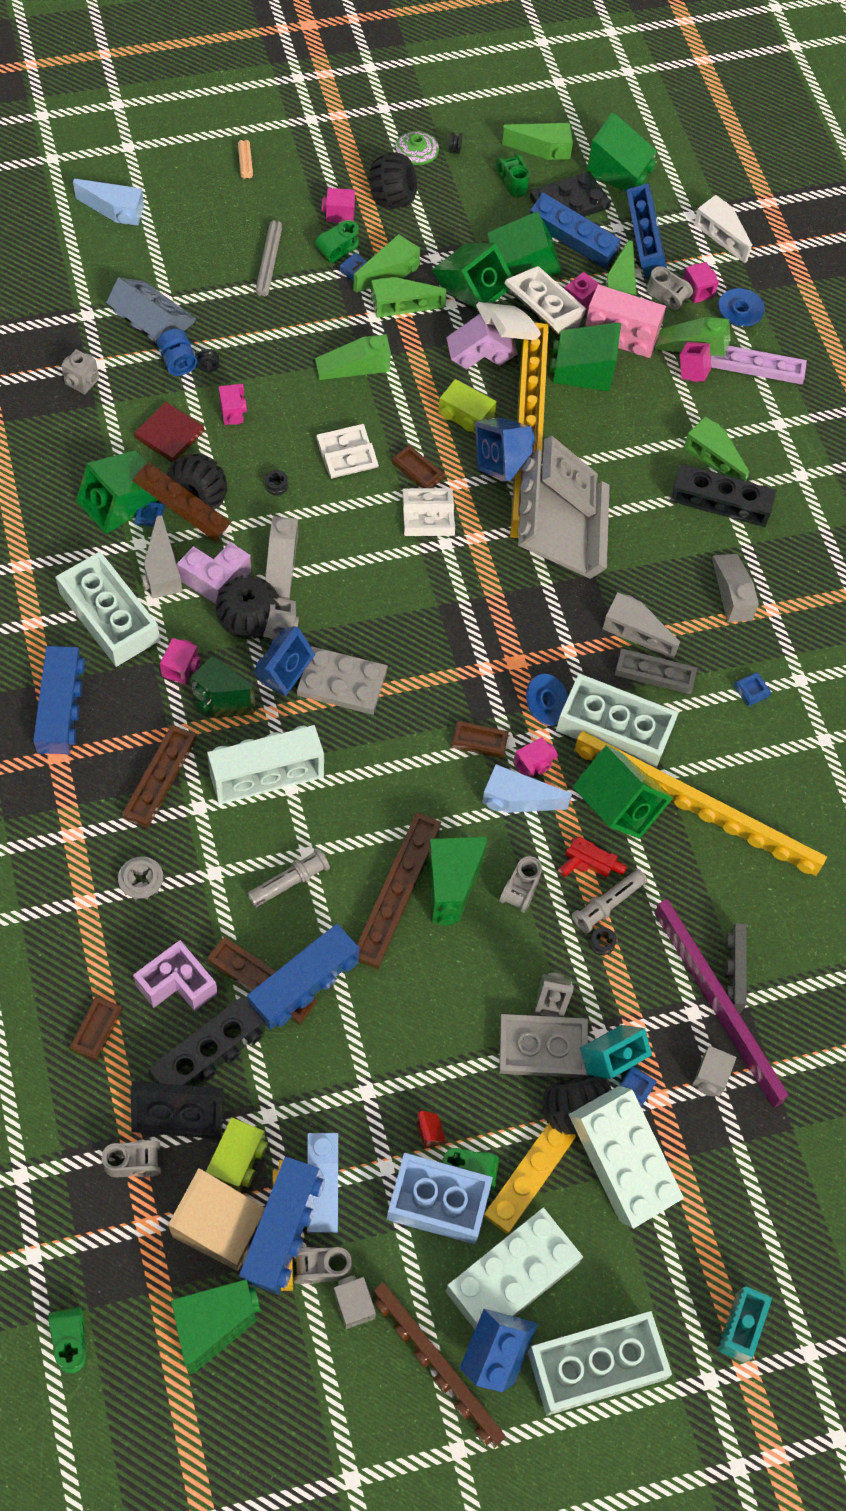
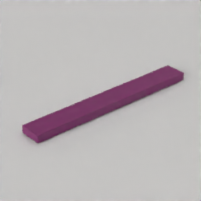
(721, 1004)

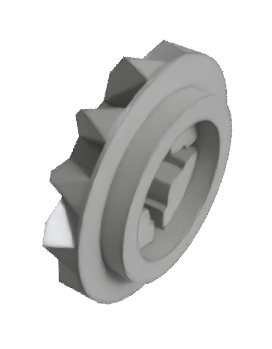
(140, 866)

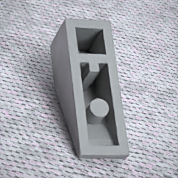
(282, 554)
(160, 564)
(735, 588)
(638, 624)
(553, 995)

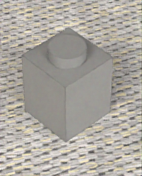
(714, 1071)
(354, 1301)

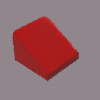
(430, 1129)

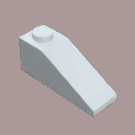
(722, 225)

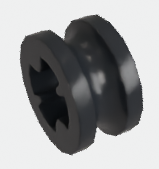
(455, 142)
(208, 360)
(282, 479)
(595, 944)

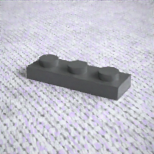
(656, 671)
(737, 966)

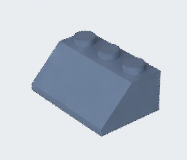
(147, 308)

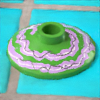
(418, 147)

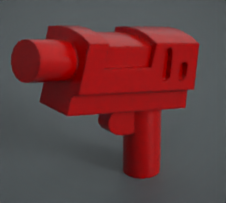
(586, 855)

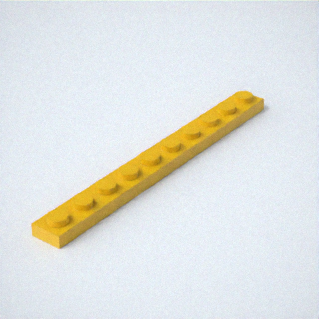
(716, 812)

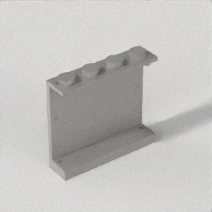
(558, 529)

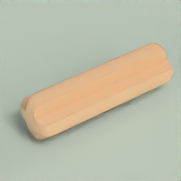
(245, 159)

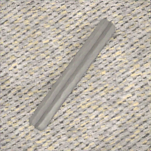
(268, 258)

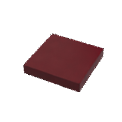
(169, 432)

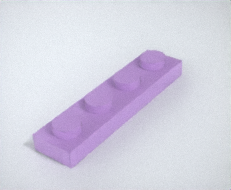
(761, 364)

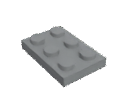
(569, 476)
(342, 681)
(542, 1045)

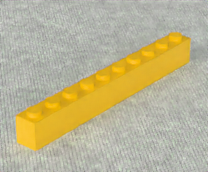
(530, 405)

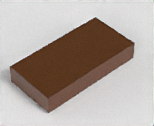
(417, 468)
(480, 739)
(96, 1028)

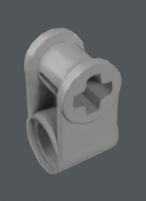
(667, 288)
(521, 888)
(135, 1159)
(318, 1265)

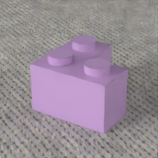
(478, 341)
(209, 574)
(172, 972)

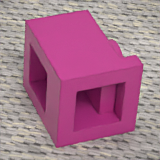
(232, 403)
(535, 758)

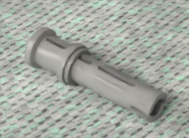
(299, 872)
(600, 908)

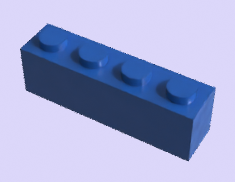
(646, 228)
(577, 231)
(58, 700)
(304, 976)
(281, 1226)

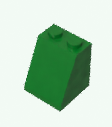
(620, 155)
(526, 245)
(474, 273)
(586, 356)
(109, 490)
(622, 793)
(452, 875)
(213, 1320)

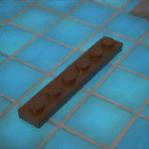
(397, 890)
(446, 1377)

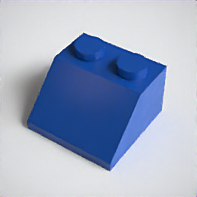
(284, 661)
(497, 1350)

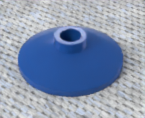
(741, 307)
(546, 698)

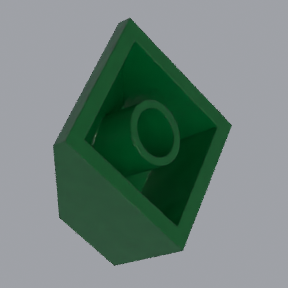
(221, 691)

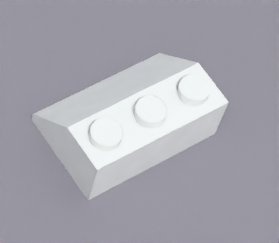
(547, 299)

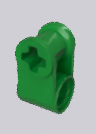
(514, 174)
(336, 243)
(477, 1162)
(68, 1333)

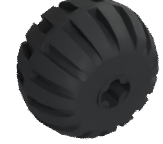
(393, 180)
(200, 477)
(245, 606)
(569, 1096)

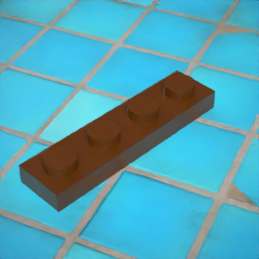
(181, 501)
(159, 776)
(248, 971)

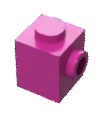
(339, 205)
(702, 281)
(582, 289)
(695, 361)
(180, 661)

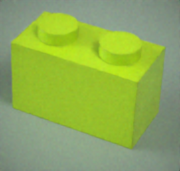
(465, 405)
(237, 1154)

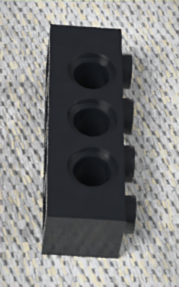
(723, 495)
(237, 1016)

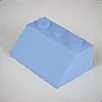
(439, 1198)

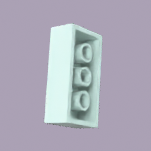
(108, 608)
(618, 719)
(266, 764)
(626, 1156)
(515, 1270)
(599, 1363)

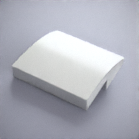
(509, 321)
(346, 451)
(428, 512)

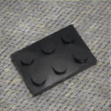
(578, 193)
(176, 1110)

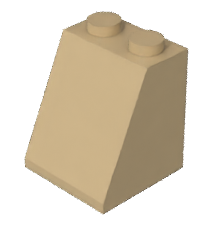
(216, 1220)

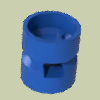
(177, 352)

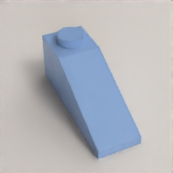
(114, 201)
(519, 793)
(324, 1155)

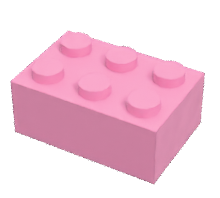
(638, 318)

